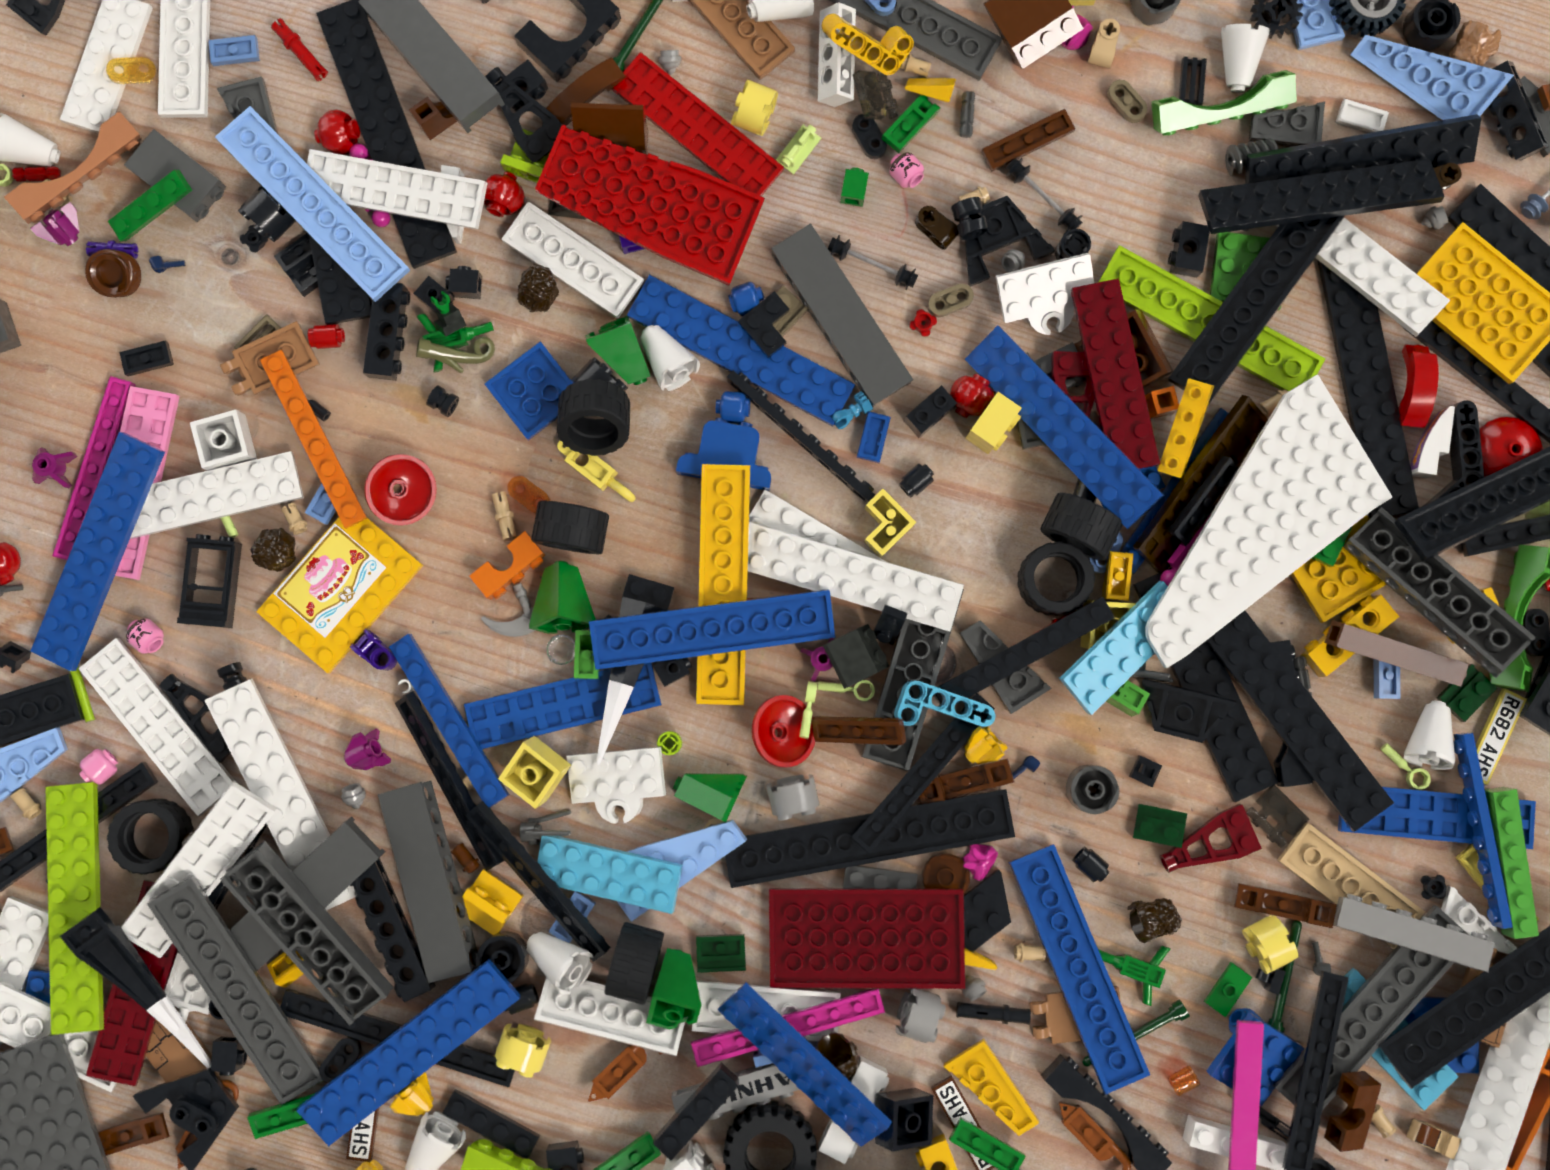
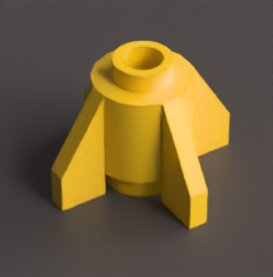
(984, 746)
(414, 1098)

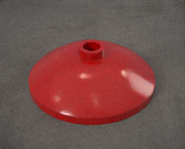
(1499, 437)
(415, 494)
(785, 716)

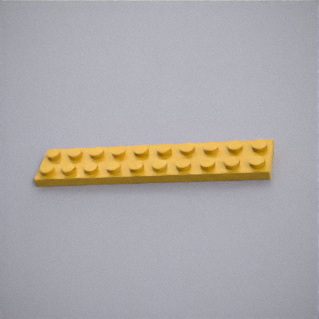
(723, 573)

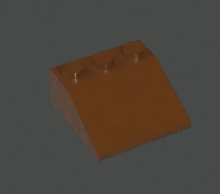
(1032, 26)
(616, 122)
(1150, 356)

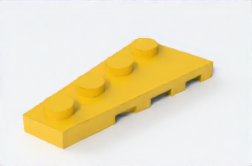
(987, 1078)

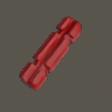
(35, 173)

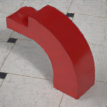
(1420, 386)

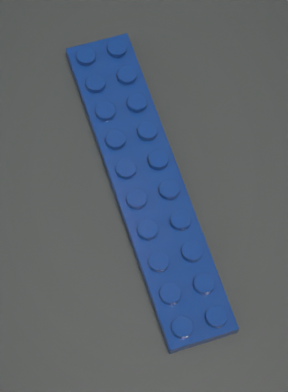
(730, 347)
(1064, 427)
(97, 551)
(712, 629)
(1079, 969)
(408, 1052)

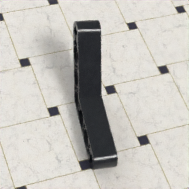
(1459, 447)

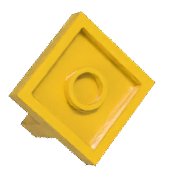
(490, 902)

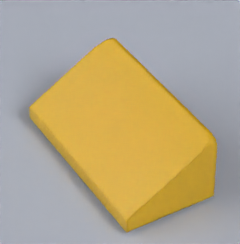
(284, 970)

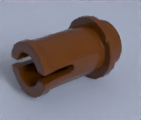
(465, 858)

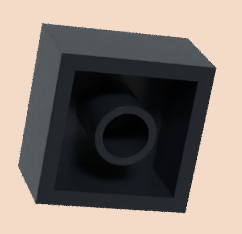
(910, 1116)

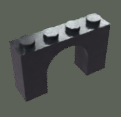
(560, 56)

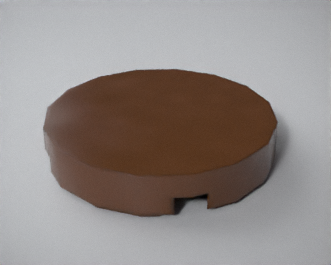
(945, 872)

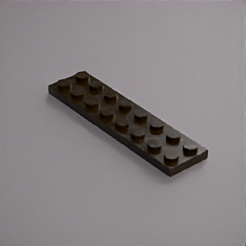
(1231, 439)

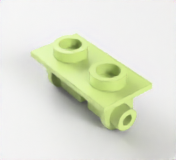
(799, 148)

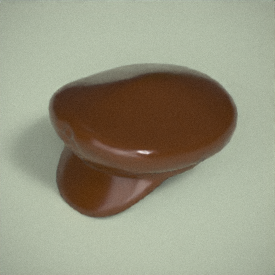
(113, 273)

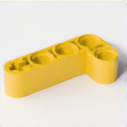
(887, 48)

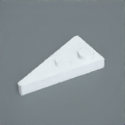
(1471, 920)

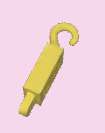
(596, 472)

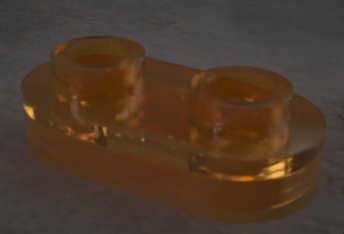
(529, 495)

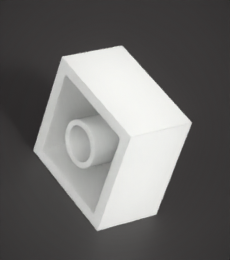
(223, 440)

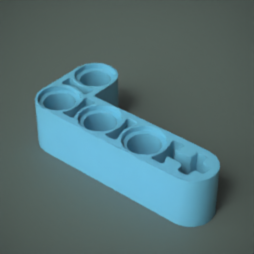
(946, 707)

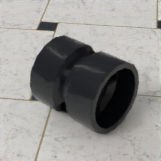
(970, 218)
(1074, 242)

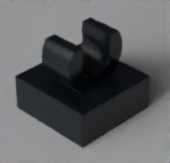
(13, 656)
(1145, 771)
(1273, 979)

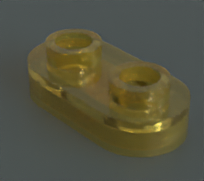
(131, 70)

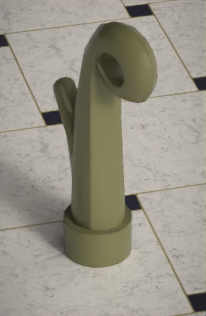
(450, 356)

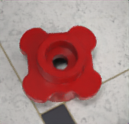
(921, 316)

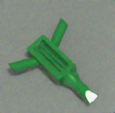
(455, 340)
(1147, 972)

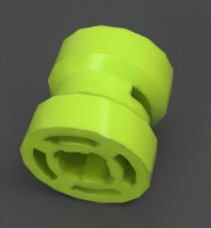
(673, 743)

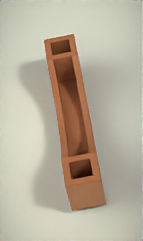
(114, 139)

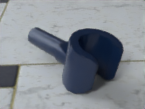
(160, 266)
(1030, 763)

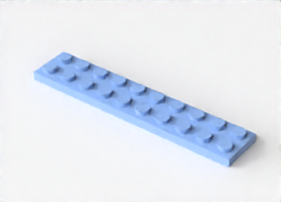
(312, 204)

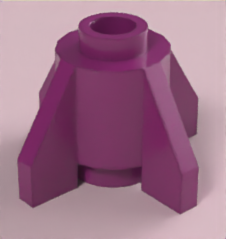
(59, 227)
(51, 466)
(814, 655)
(365, 751)

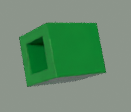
(854, 187)

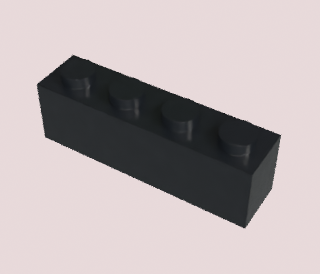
(696, 1111)

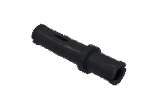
(994, 1013)

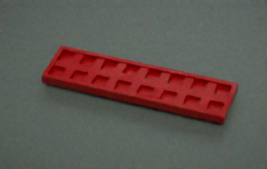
(697, 127)

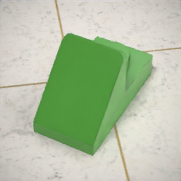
(584, 660)

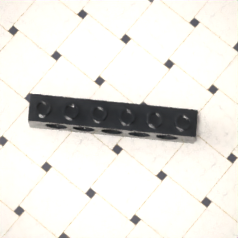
(401, 935)

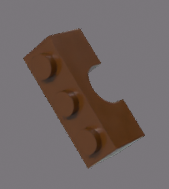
(432, 117)
(1351, 1127)

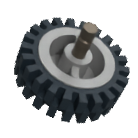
(1367, 15)

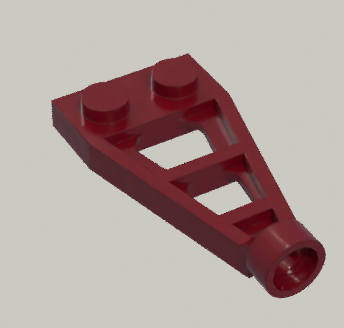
(1073, 365)
(1238, 829)

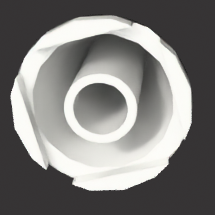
(779, 9)
(1242, 53)
(24, 145)
(668, 358)
(1432, 738)
(560, 961)
(434, 1142)

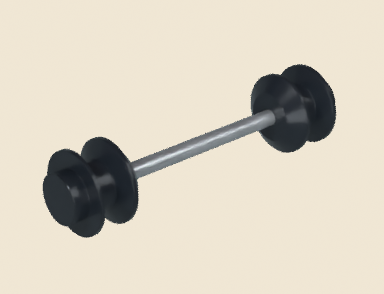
(1021, 173)
(902, 275)

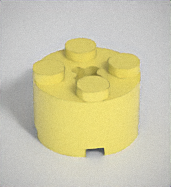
(754, 108)
(1270, 943)
(522, 1049)

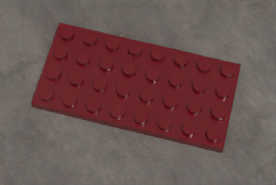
(867, 938)

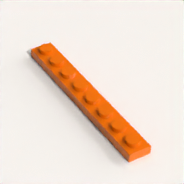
(313, 439)

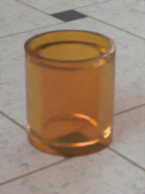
(1184, 1080)

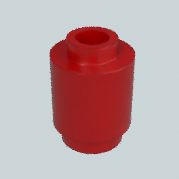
(326, 336)

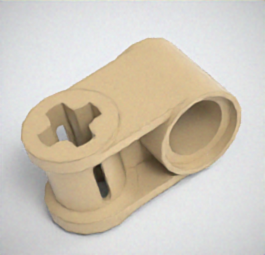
(1104, 46)

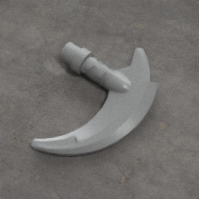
(516, 627)

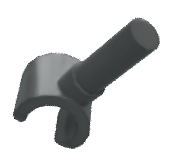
(3, 589)
(1318, 965)

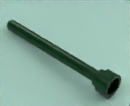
(636, 33)
(1176, 1013)
(1276, 1020)

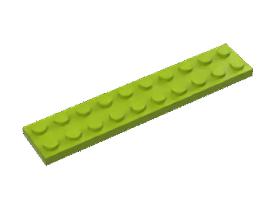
(1190, 310)
(72, 896)

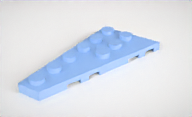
(1434, 81)
(27, 758)
(693, 850)

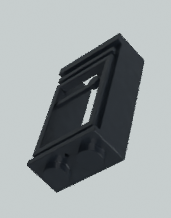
(208, 613)

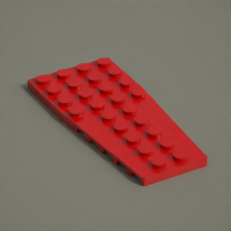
(652, 202)

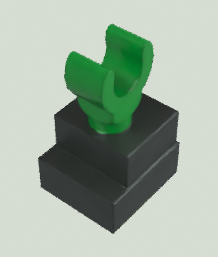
(449, 316)

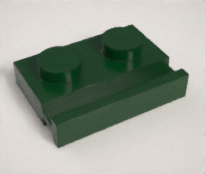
(1470, 696)
(1160, 825)
(721, 953)

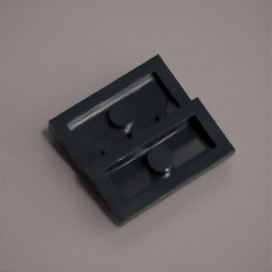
(299, 264)

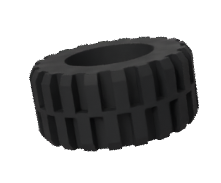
(775, 1119)

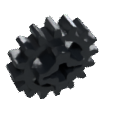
(1265, 16)

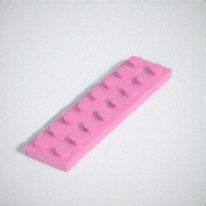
(149, 418)

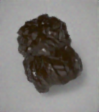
(537, 289)
(274, 549)
(1154, 919)
(839, 1053)

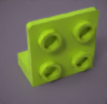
(521, 166)

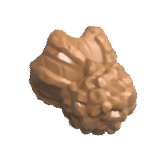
(1475, 43)

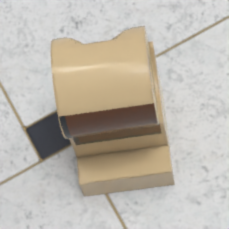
(1434, 1138)

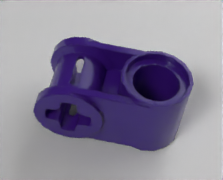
(371, 648)

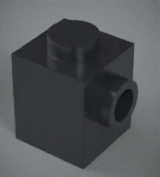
(464, 283)
(431, 288)
(672, 670)
(227, 1056)

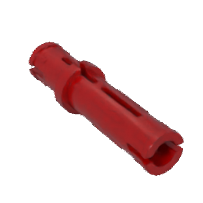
(293, 42)

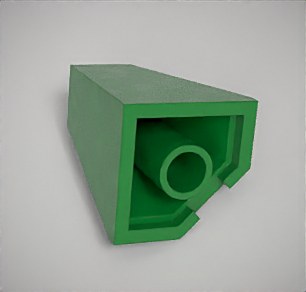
(620, 350)
(561, 601)
(710, 791)
(675, 993)

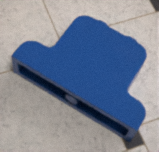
(727, 445)

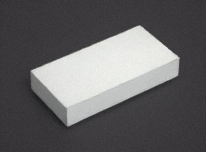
(1361, 116)

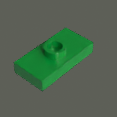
(1228, 989)

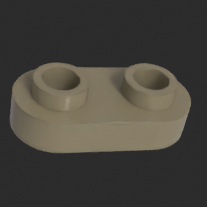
(1129, 100)
(949, 300)

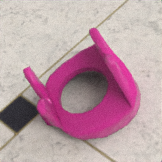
(1081, 38)
(980, 860)

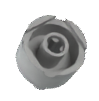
(793, 796)
(919, 1015)

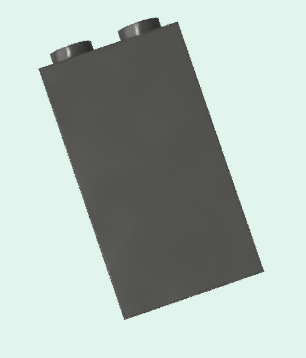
(159, 157)

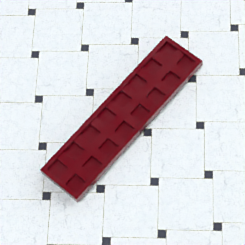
(1115, 370)
(127, 1025)

